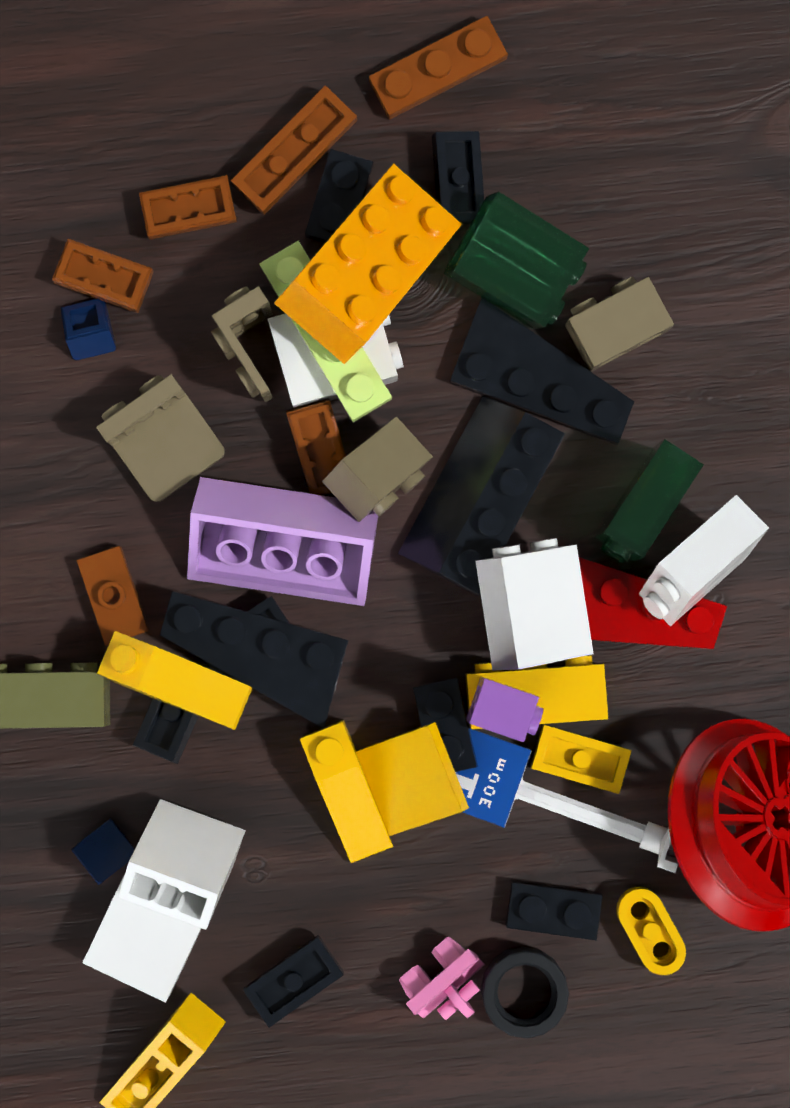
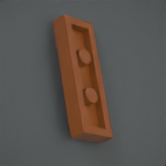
(438, 67)
(294, 150)

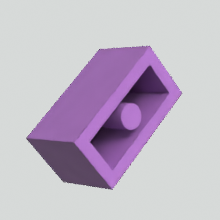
(504, 710)

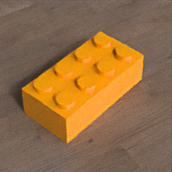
(368, 264)

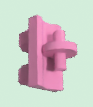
(428, 993)

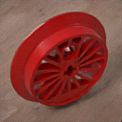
(735, 882)

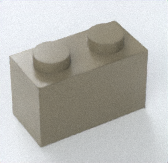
(618, 323)
(377, 469)

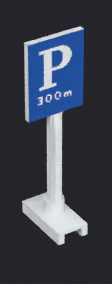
(499, 782)

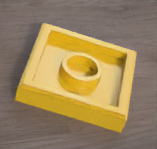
(412, 779)

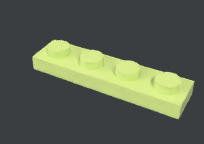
(355, 381)

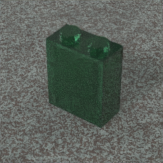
(517, 261)
(648, 502)

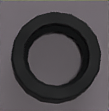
(517, 1026)

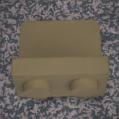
(242, 313)
(161, 437)

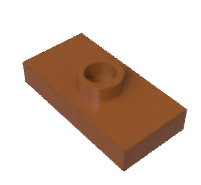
(187, 207)
(102, 275)
(316, 442)
(113, 594)

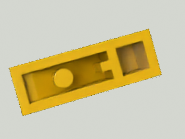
(174, 680)
(346, 791)
(166, 1057)

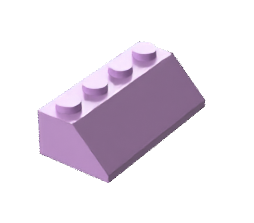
(279, 542)

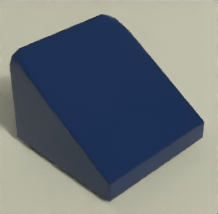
(88, 329)
(104, 851)

